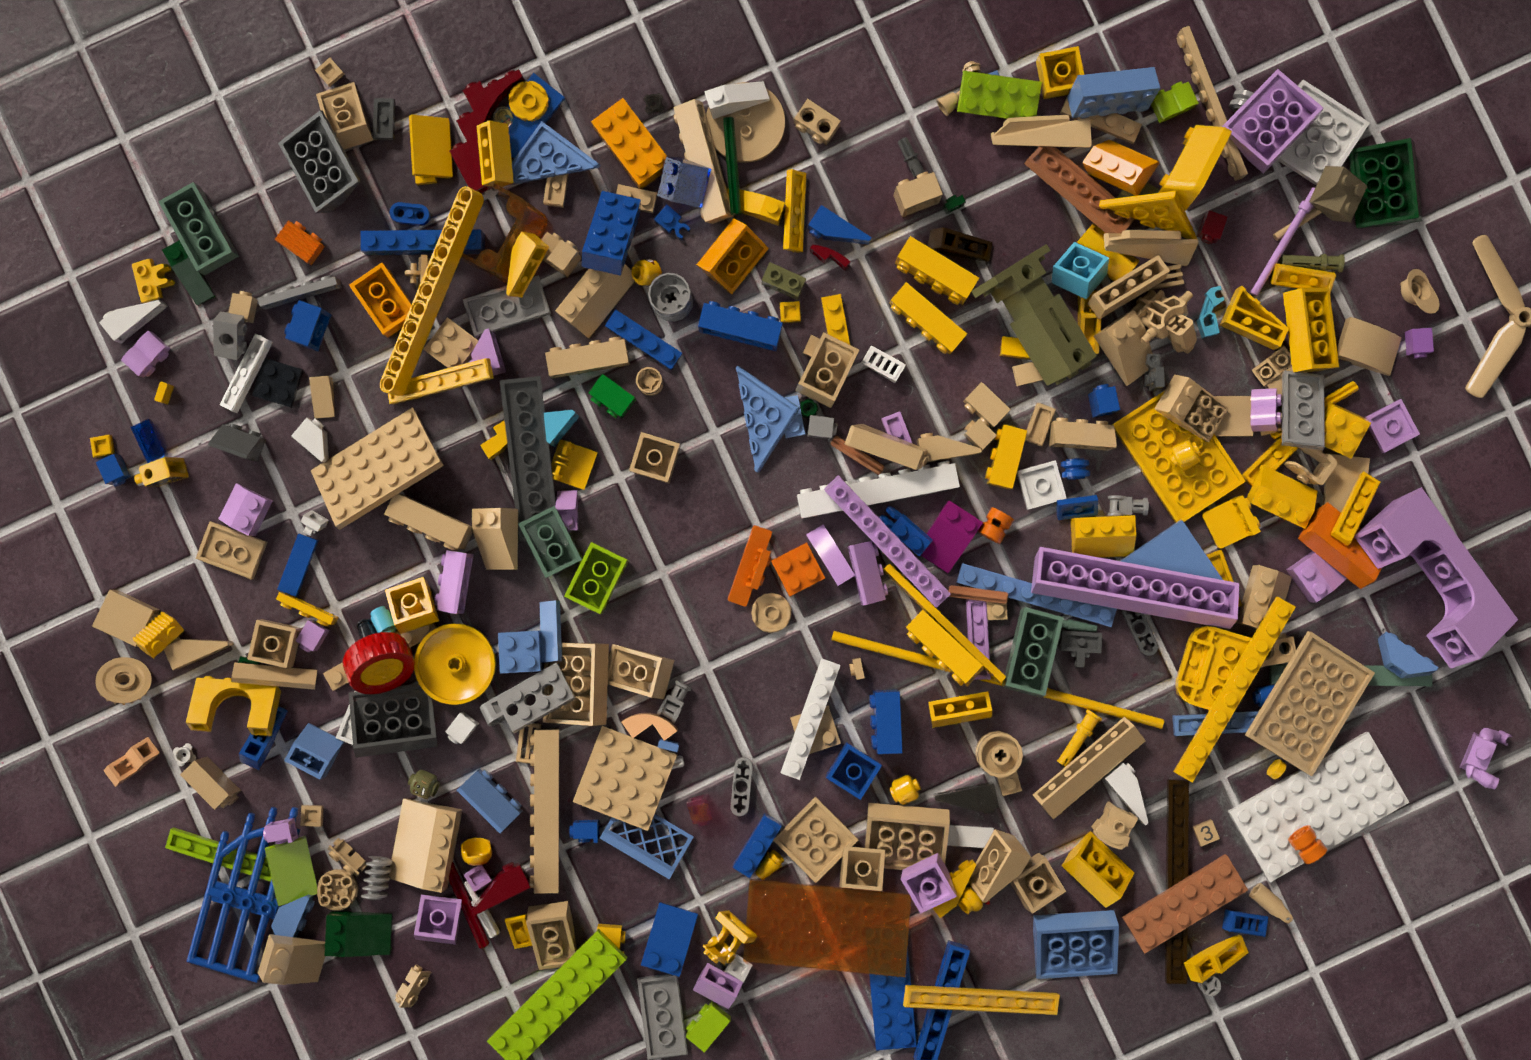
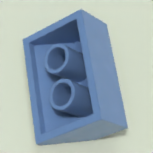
(490, 800)

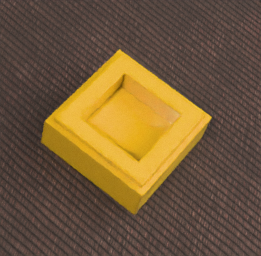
(790, 312)
(164, 393)
(102, 446)

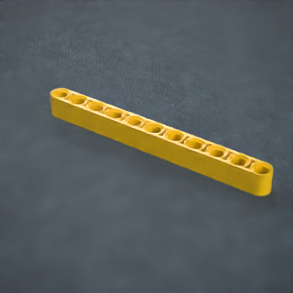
(431, 291)

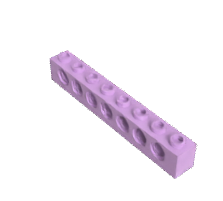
(887, 541)

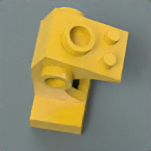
(731, 925)

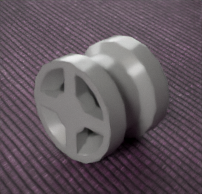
(1213, 987)

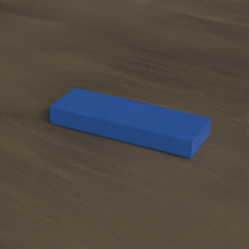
(297, 564)

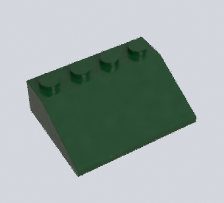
(1391, 184)

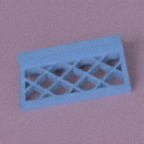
(642, 855)

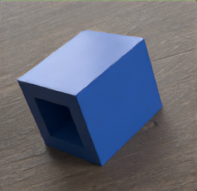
(113, 470)

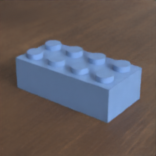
(1113, 92)

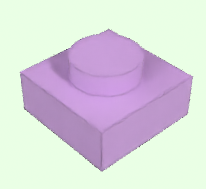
(477, 877)

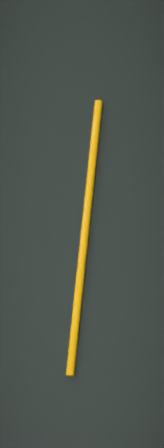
(1050, 693)

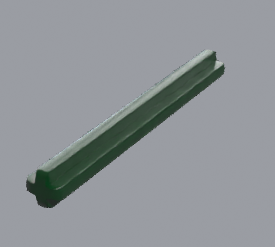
(732, 166)

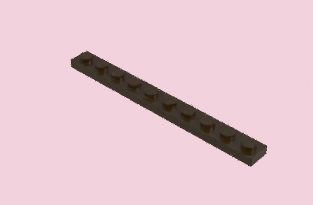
(1176, 871)

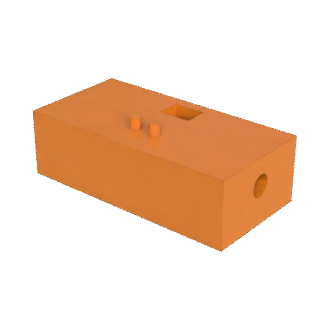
(1348, 560)

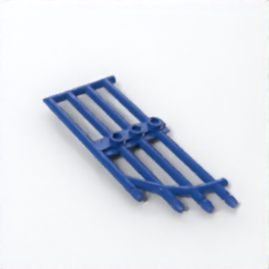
(239, 898)

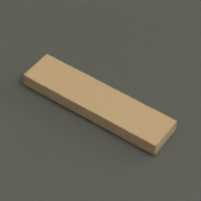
(274, 676)

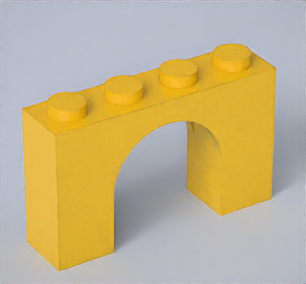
(211, 692)

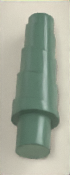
(1078, 626)

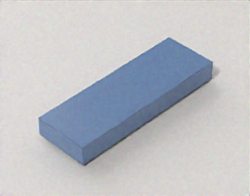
(550, 631)

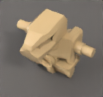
(1167, 318)

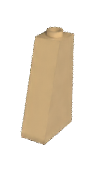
(886, 446)

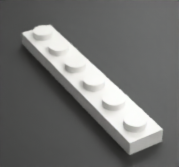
(810, 719)

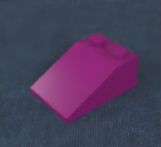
(950, 535)

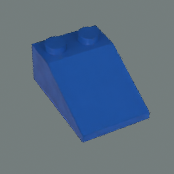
(669, 939)

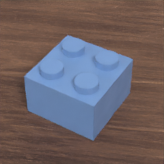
(520, 651)

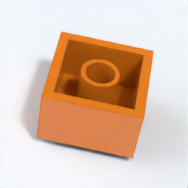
(798, 569)

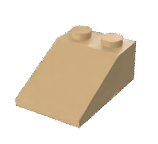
(345, 115)
(1123, 346)
(827, 370)
(497, 537)
(639, 671)
(998, 864)
(551, 934)
(291, 960)

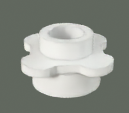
(178, 754)

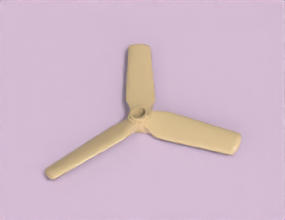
(1512, 333)

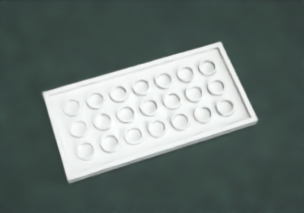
(1340, 799)

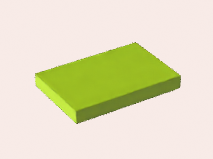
(291, 870)

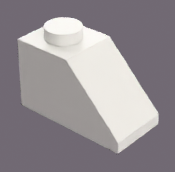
(313, 438)

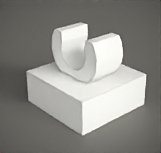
(313, 522)

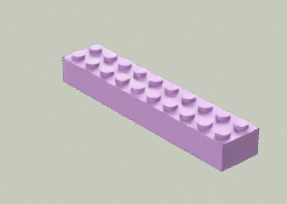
(1135, 588)

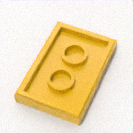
(430, 146)

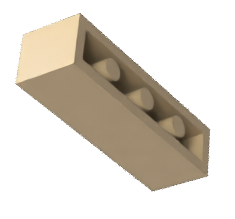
(1128, 287)
(587, 358)

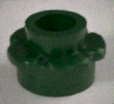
(813, 408)

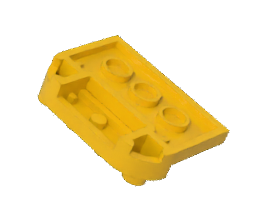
(1208, 664)

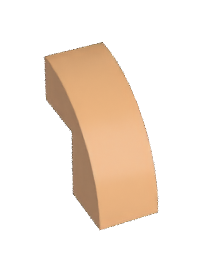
(639, 722)
(133, 761)

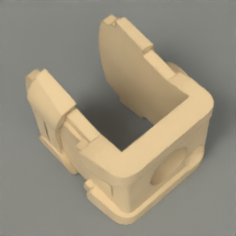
(1319, 476)
(1114, 826)

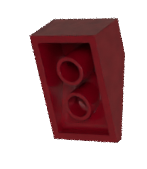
(504, 886)

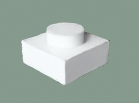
(738, 968)

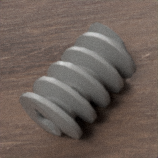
(377, 878)

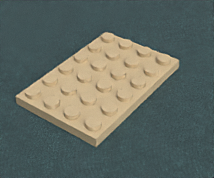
(376, 468)
(1309, 703)

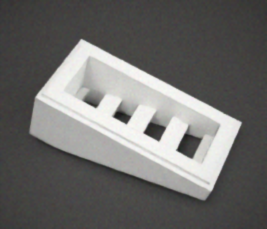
(900, 366)

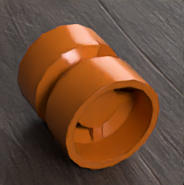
(993, 532)
(1310, 847)

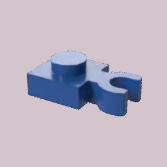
(669, 221)

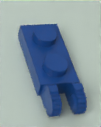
(907, 531)

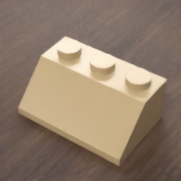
(1082, 434)
(1260, 593)

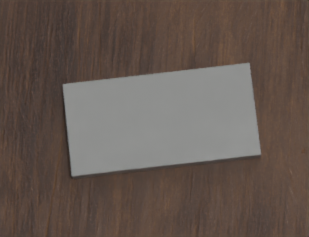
(500, 311)
(1303, 410)
(662, 1016)

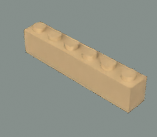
(700, 149)
(1089, 767)

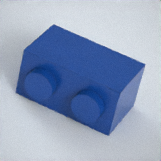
(1103, 400)

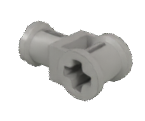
(1124, 506)
(673, 702)

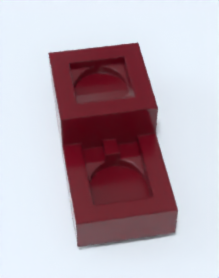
(825, 253)

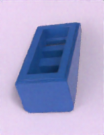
(1232, 923)

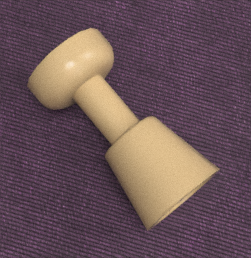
(948, 102)

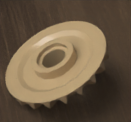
(123, 670)

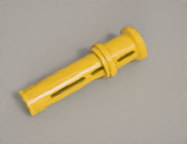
(1083, 730)

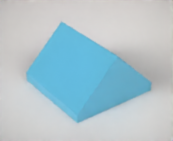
(558, 424)

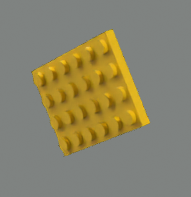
(1182, 492)

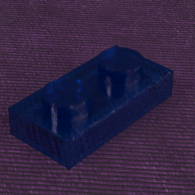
(149, 440)

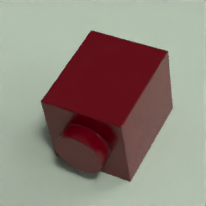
(1211, 227)

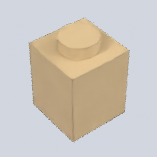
(243, 305)
(979, 434)

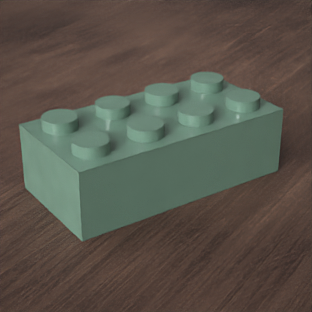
(198, 228)
(1032, 652)

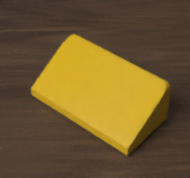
(1013, 348)

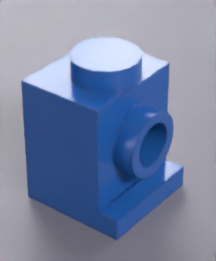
(585, 830)

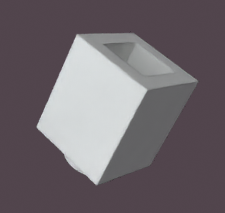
(461, 728)

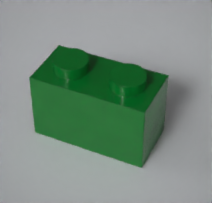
(612, 396)

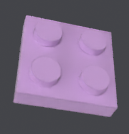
(1392, 426)

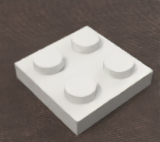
(1041, 485)

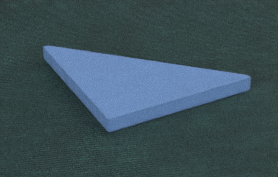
(547, 156)
(765, 415)
(1174, 551)

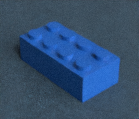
(611, 233)
(740, 326)

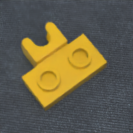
(151, 279)

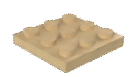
(815, 839)

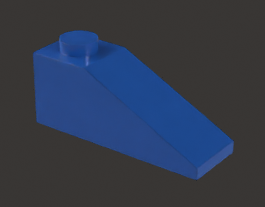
(834, 228)
(258, 746)

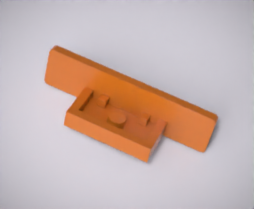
(751, 566)

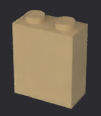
(124, 616)
(210, 783)

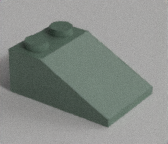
(550, 542)

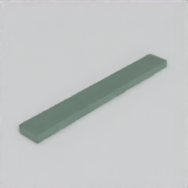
(1382, 677)

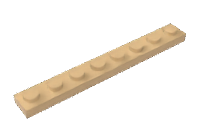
(1209, 98)

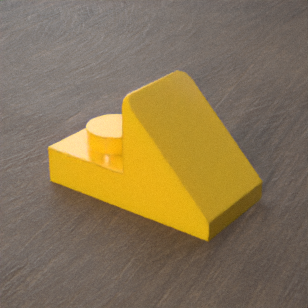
(518, 931)

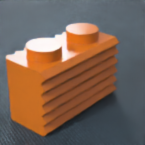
(299, 242)

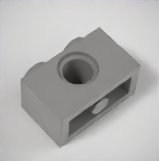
(224, 345)

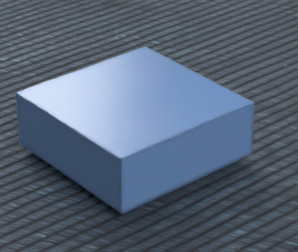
(668, 745)

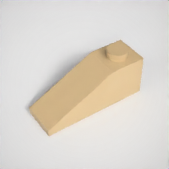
(944, 448)
(187, 651)

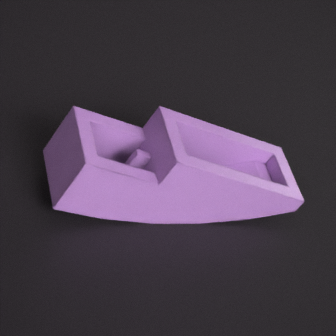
(830, 555)

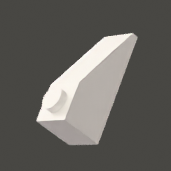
(735, 97)
(126, 321)
(1126, 786)

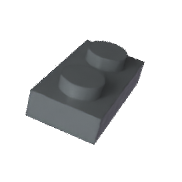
(384, 119)

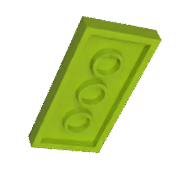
(998, 95)

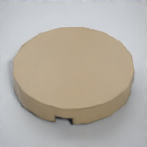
(771, 612)

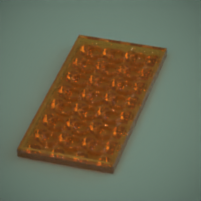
(828, 927)

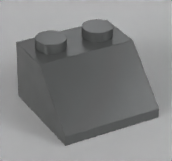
(238, 442)

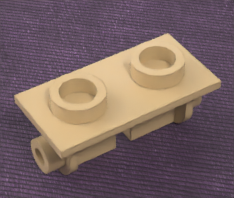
(340, 853)
(407, 994)

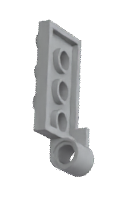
(497, 709)

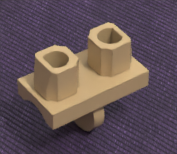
(423, 262)

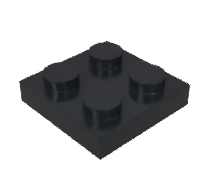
(277, 382)

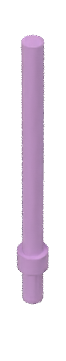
(1304, 208)

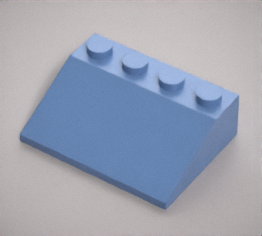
(1075, 944)

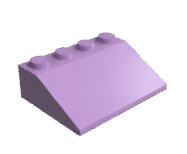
(1272, 120)

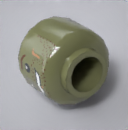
(423, 784)

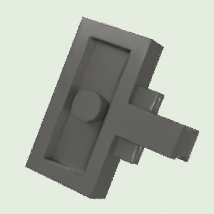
(1155, 376)
(1080, 645)

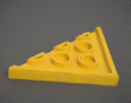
(1154, 210)

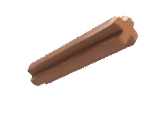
(857, 455)
(978, 594)

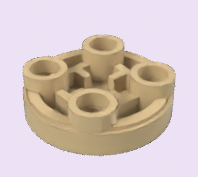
(337, 889)

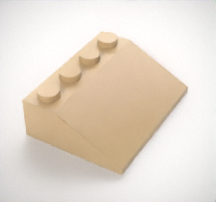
(587, 674)
(907, 833)
(425, 845)

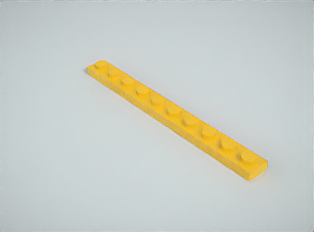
(1234, 689)

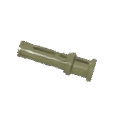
(1321, 262)

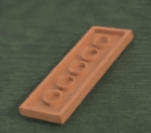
(1076, 187)
(1185, 903)

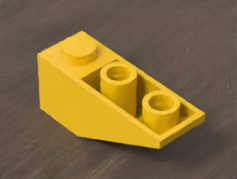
(959, 879)

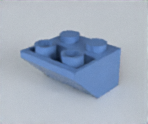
(314, 751)

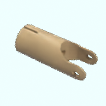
(1270, 902)

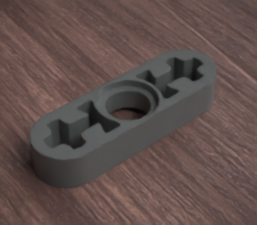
(1140, 644)

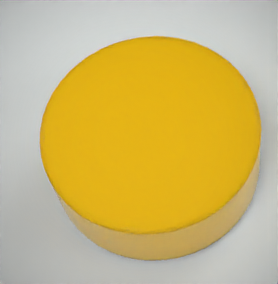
(1276, 769)

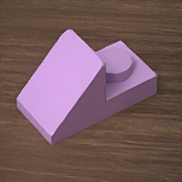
(568, 508)

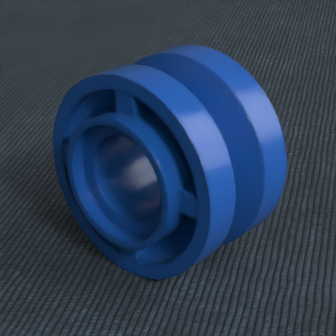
(1075, 468)

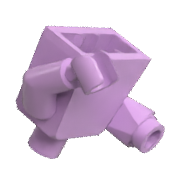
(1479, 756)

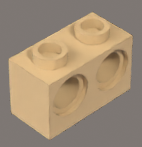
(820, 118)
(1275, 656)

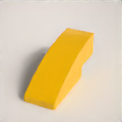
(1088, 321)
(496, 444)
(1216, 959)

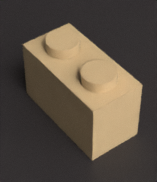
(986, 405)

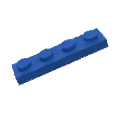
(643, 339)

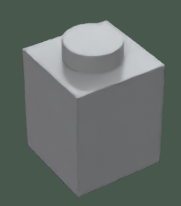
(821, 427)

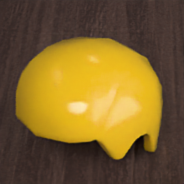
(476, 851)

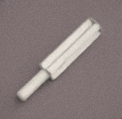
(485, 916)

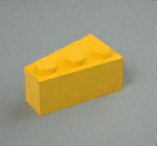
(1253, 321)

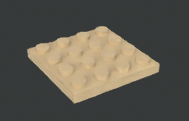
(625, 778)

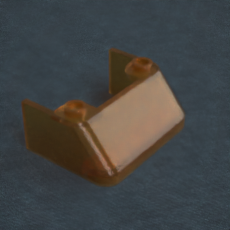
(528, 220)

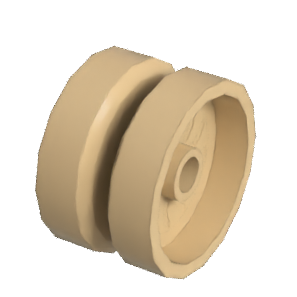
(1010, 756)

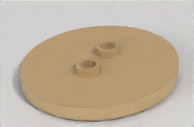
(756, 130)

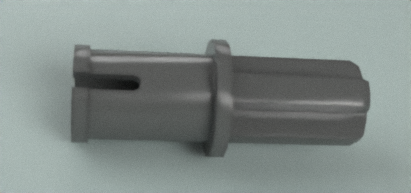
(910, 157)

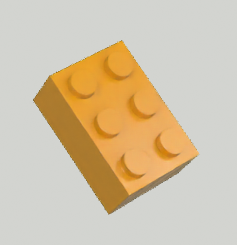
(383, 299)

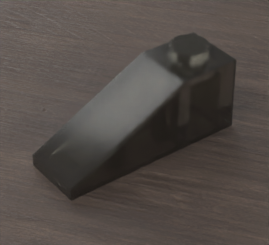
(976, 797)

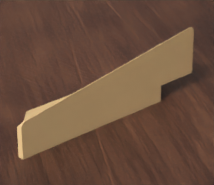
(1044, 131)
(1152, 243)

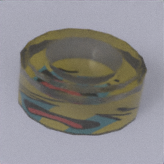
(503, 115)

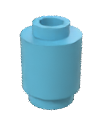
(382, 620)

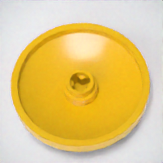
(455, 664)

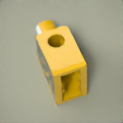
(161, 472)

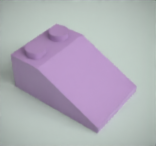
(1315, 577)

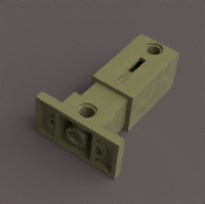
(1040, 319)

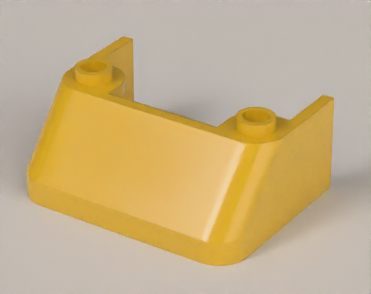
(1196, 162)

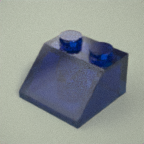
(684, 181)

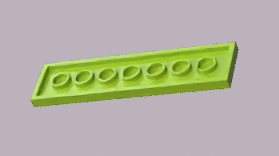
(558, 998)

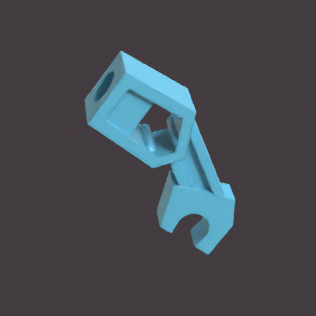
(1206, 311)

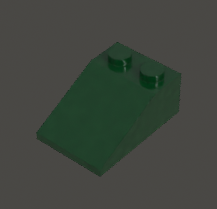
(358, 934)

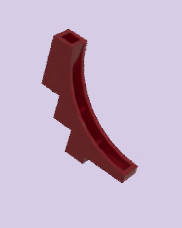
(484, 103)

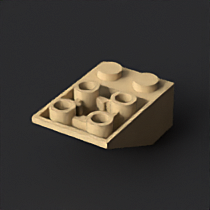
(1191, 407)

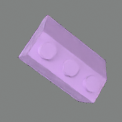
(867, 572)
(454, 582)

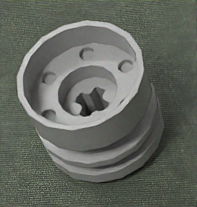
(666, 287)

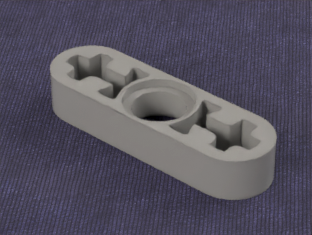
(734, 801)

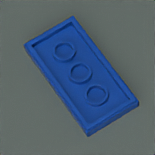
(522, 130)

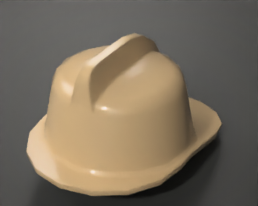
(1419, 292)

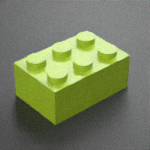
(596, 578)

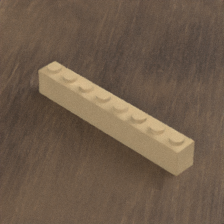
(546, 811)

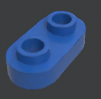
(410, 213)

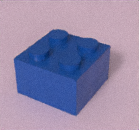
(307, 325)
(853, 770)

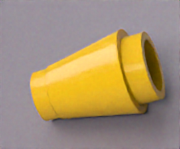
(770, 863)

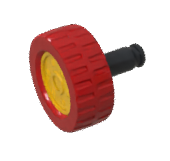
(377, 660)

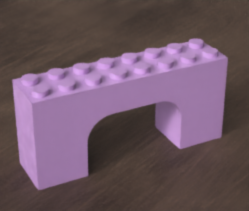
(1473, 607)

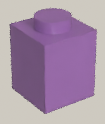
(1419, 342)

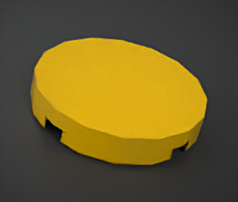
(528, 101)

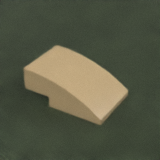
(1368, 346)

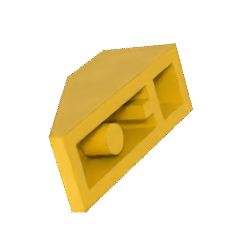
(761, 206)
(524, 262)

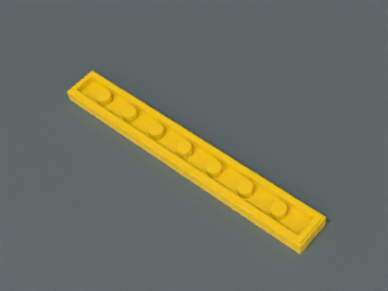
(913, 593)
(981, 1000)

